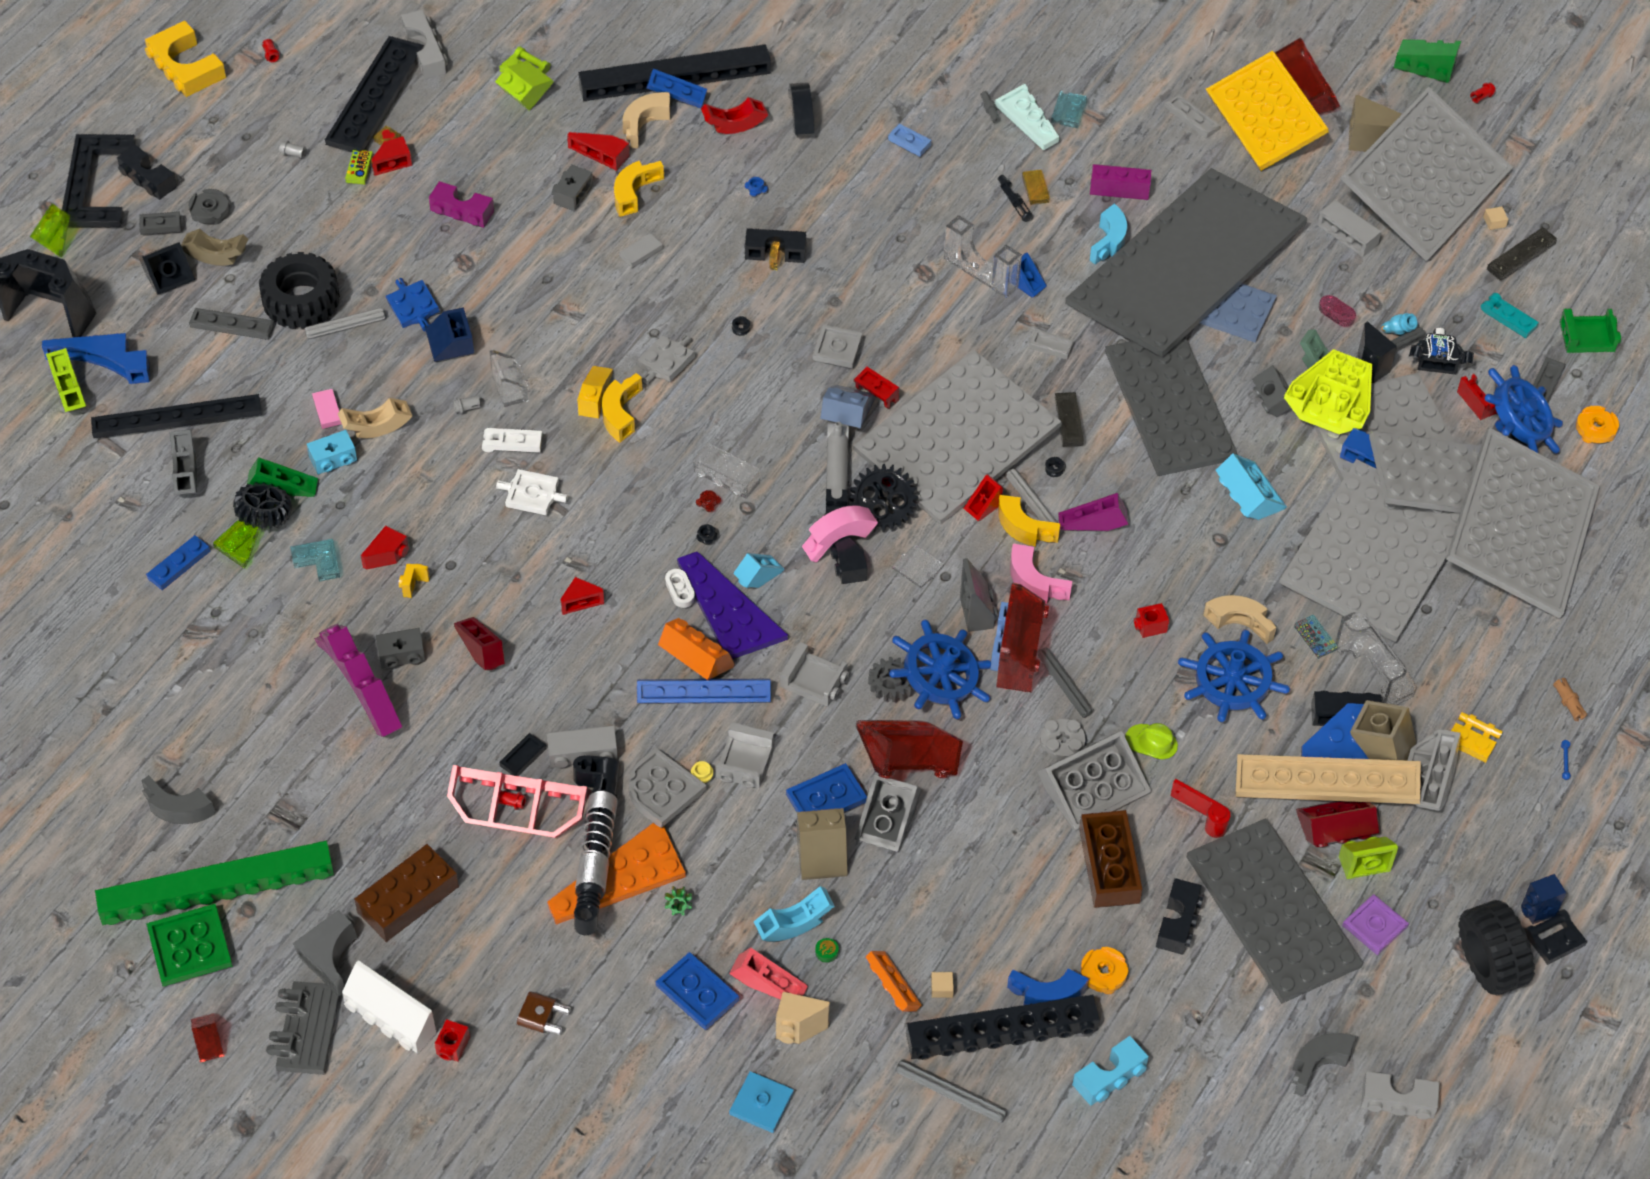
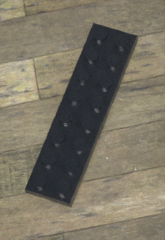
(374, 95)

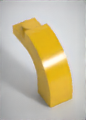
(630, 180)
(616, 420)

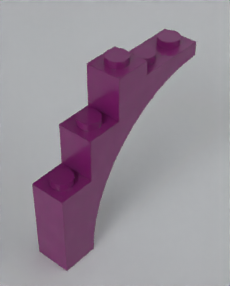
(369, 689)

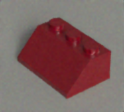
(1338, 822)

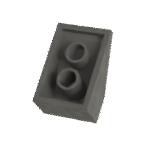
(976, 599)
(887, 813)

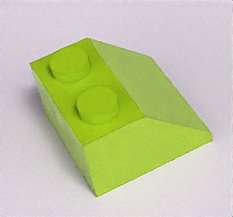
(524, 83)
(1367, 857)

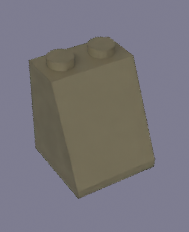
(1368, 123)
(1384, 731)
(822, 844)

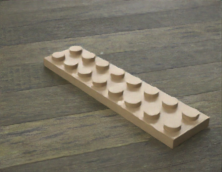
(1328, 779)

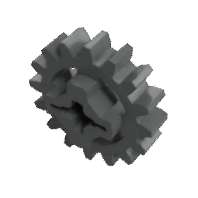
(886, 685)

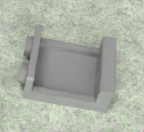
(813, 676)
(745, 755)

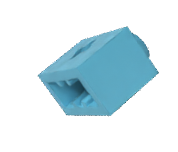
(331, 452)

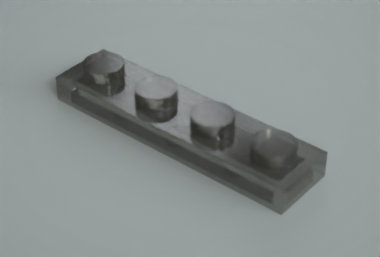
(1521, 253)

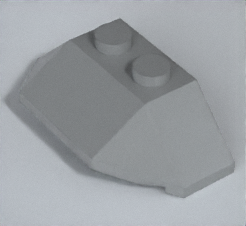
(1438, 763)

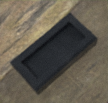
(522, 755)

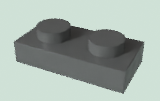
(160, 222)

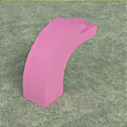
(836, 525)
(1024, 573)

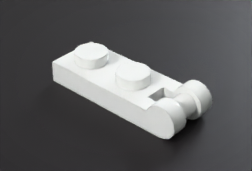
(512, 440)

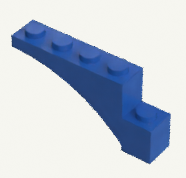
(106, 351)

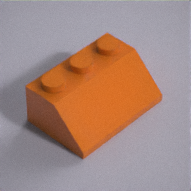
(695, 649)

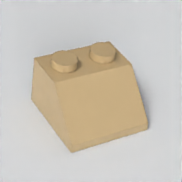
(800, 1018)

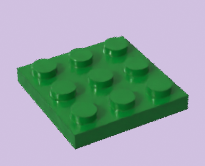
(189, 945)

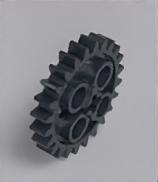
(900, 489)

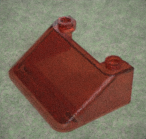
(909, 746)

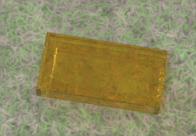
(1035, 187)

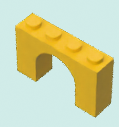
(186, 77)

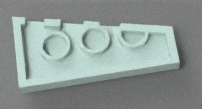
(1023, 112)

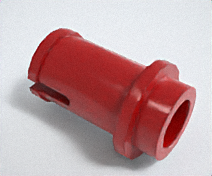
(271, 53)
(1486, 90)
(512, 799)

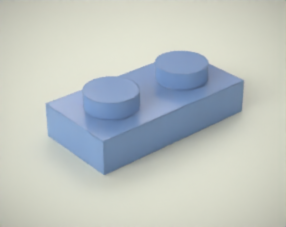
(909, 140)

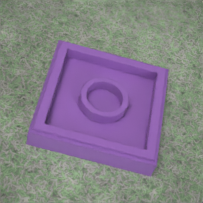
(1375, 924)

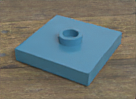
(761, 1102)

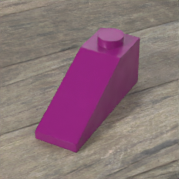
(1096, 515)

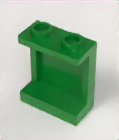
(1589, 333)

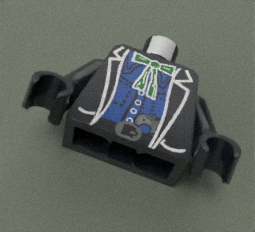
(1440, 353)

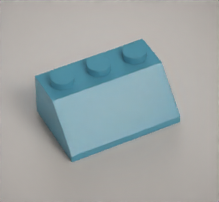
(1249, 487)

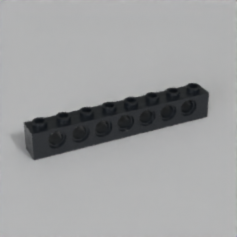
(989, 1021)

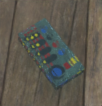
(1315, 636)

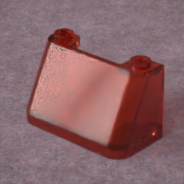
(1308, 76)

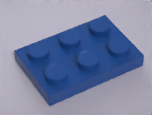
(828, 791)
(697, 991)

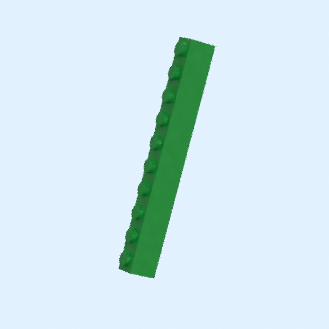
(213, 883)

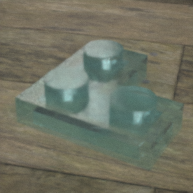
(319, 554)

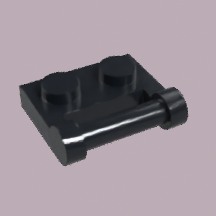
(1559, 943)

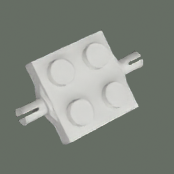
(532, 492)

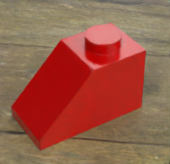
(391, 156)
(385, 549)

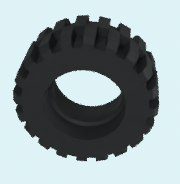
(299, 271)
(1496, 947)

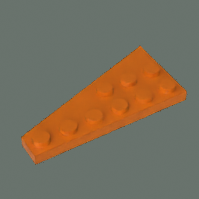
(633, 869)

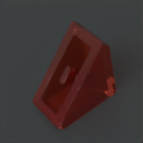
(207, 1037)

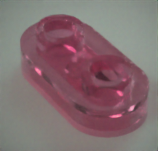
(1337, 310)

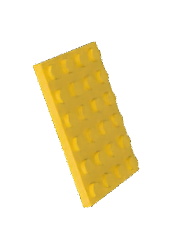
(1267, 110)

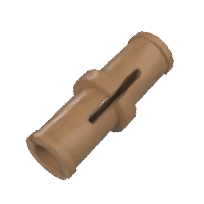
(1570, 699)

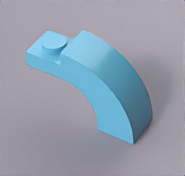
(1115, 226)
(794, 920)

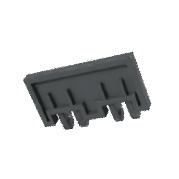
(308, 1031)

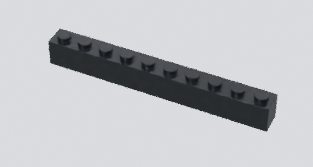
(693, 68)

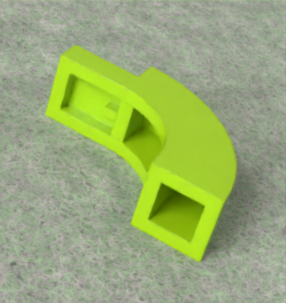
(65, 380)

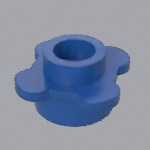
(756, 186)

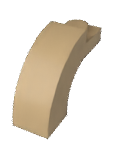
(376, 422)
(1242, 611)

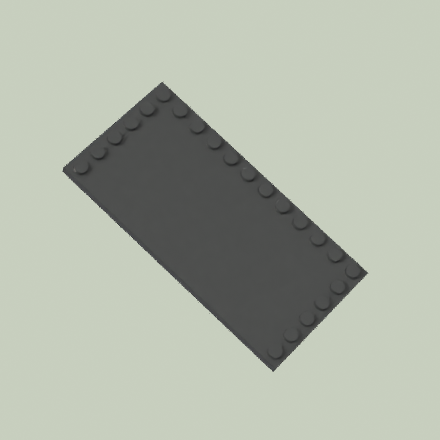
(1186, 262)

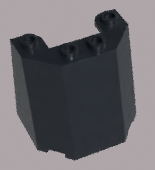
(47, 278)

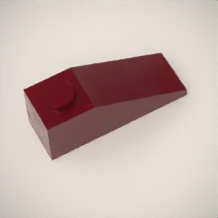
(481, 643)

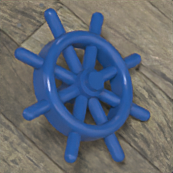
(1523, 411)
(941, 669)
(1233, 675)

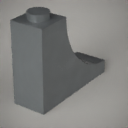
(323, 948)

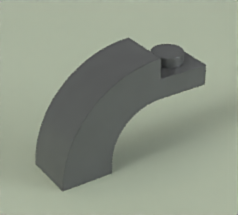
(184, 462)
(177, 809)
(1322, 1050)

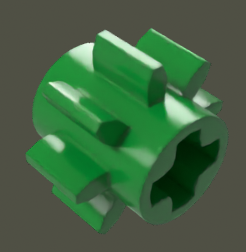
(681, 895)

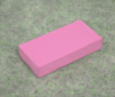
(326, 408)

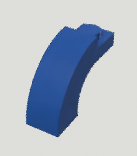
(1068, 986)

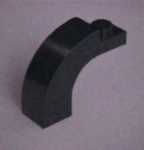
(801, 108)

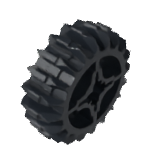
(262, 505)

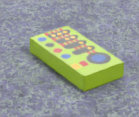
(359, 167)

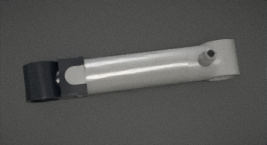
(836, 466)

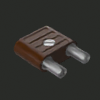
(538, 1012)

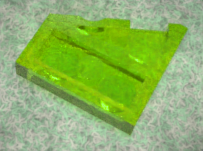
(52, 230)
(237, 542)

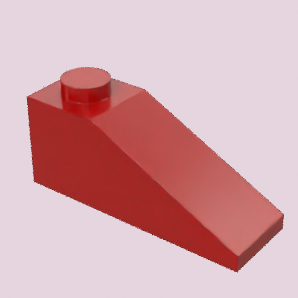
(602, 148)

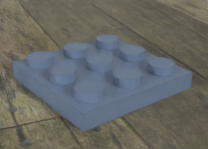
(1242, 313)

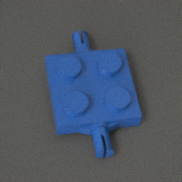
(412, 304)

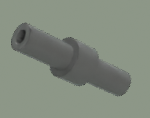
(990, 107)

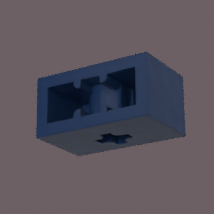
(1543, 899)

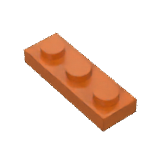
(893, 981)

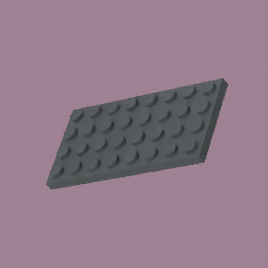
(1171, 407)
(1274, 910)

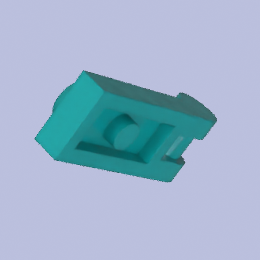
(1509, 315)

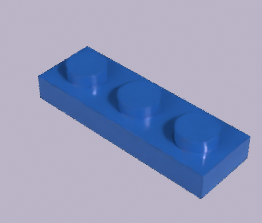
(678, 88)
(178, 562)

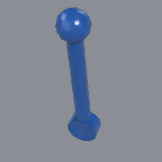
(1565, 746)

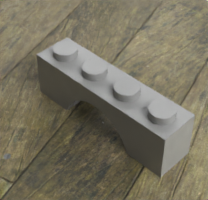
(430, 58)

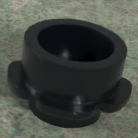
(709, 530)

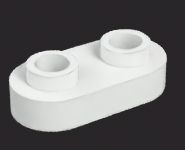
(681, 589)

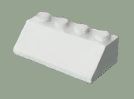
(388, 1008)

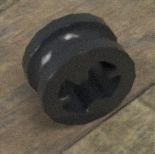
(740, 331)
(1059, 464)

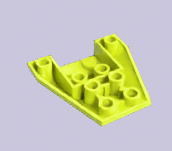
(1333, 393)

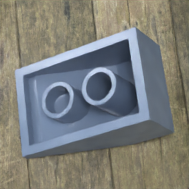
(846, 405)

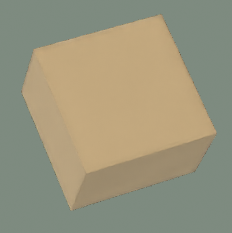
(1495, 218)
(942, 984)

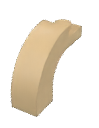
(643, 110)

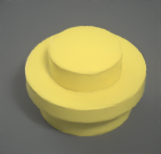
(702, 771)

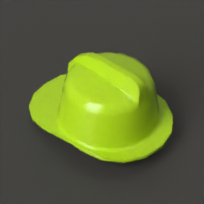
(1152, 740)

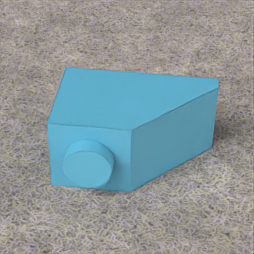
(757, 570)

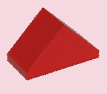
(984, 499)
(581, 596)

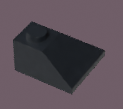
(167, 268)

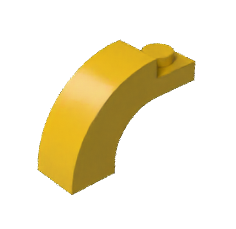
(1021, 526)

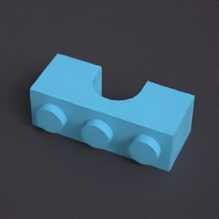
(1097, 1084)

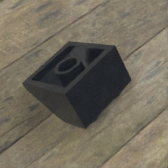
(1376, 350)

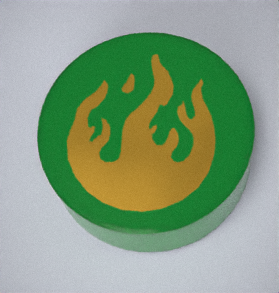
(826, 950)

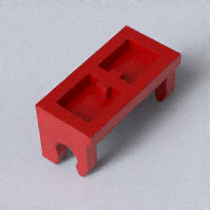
(877, 386)
(1475, 397)

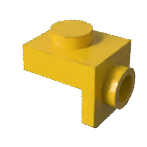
(413, 573)

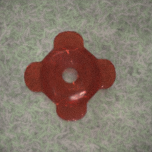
(705, 496)

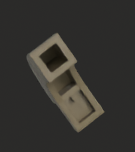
(213, 250)

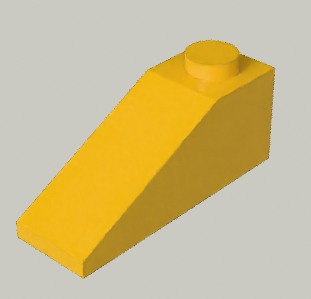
(592, 391)

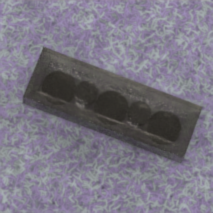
(1068, 414)

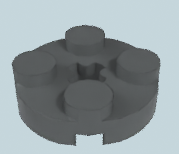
(214, 214)

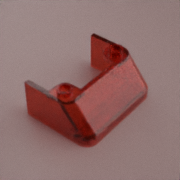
(1021, 639)

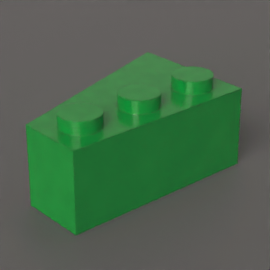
(1428, 58)

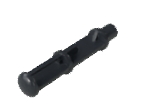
(1015, 199)

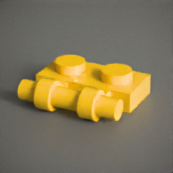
(1474, 743)

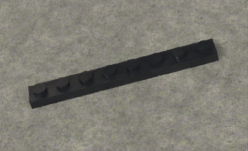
(176, 416)

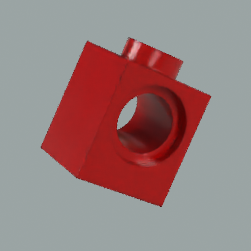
(1151, 620)
(452, 1032)

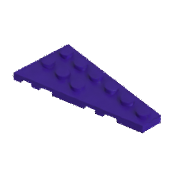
(731, 616)

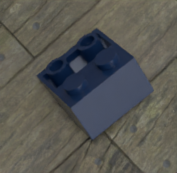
(450, 335)

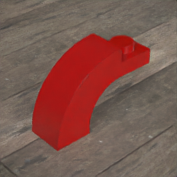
(736, 119)

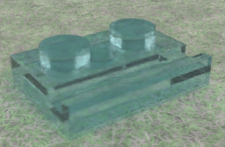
(1069, 109)

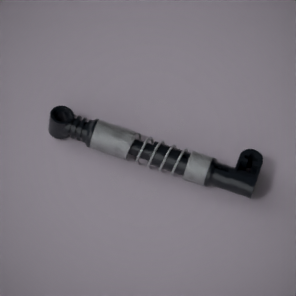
(602, 776)

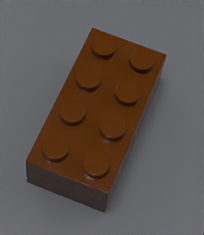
(1110, 859)
(406, 892)

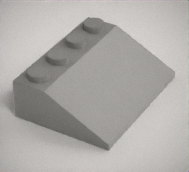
(1095, 779)

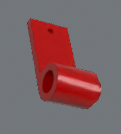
(1217, 814)

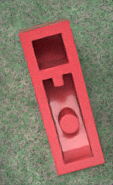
(765, 976)

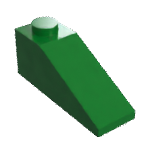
(288, 479)

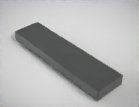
(231, 323)

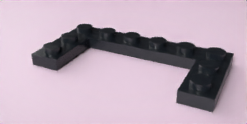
(79, 175)

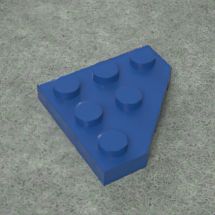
(1335, 738)

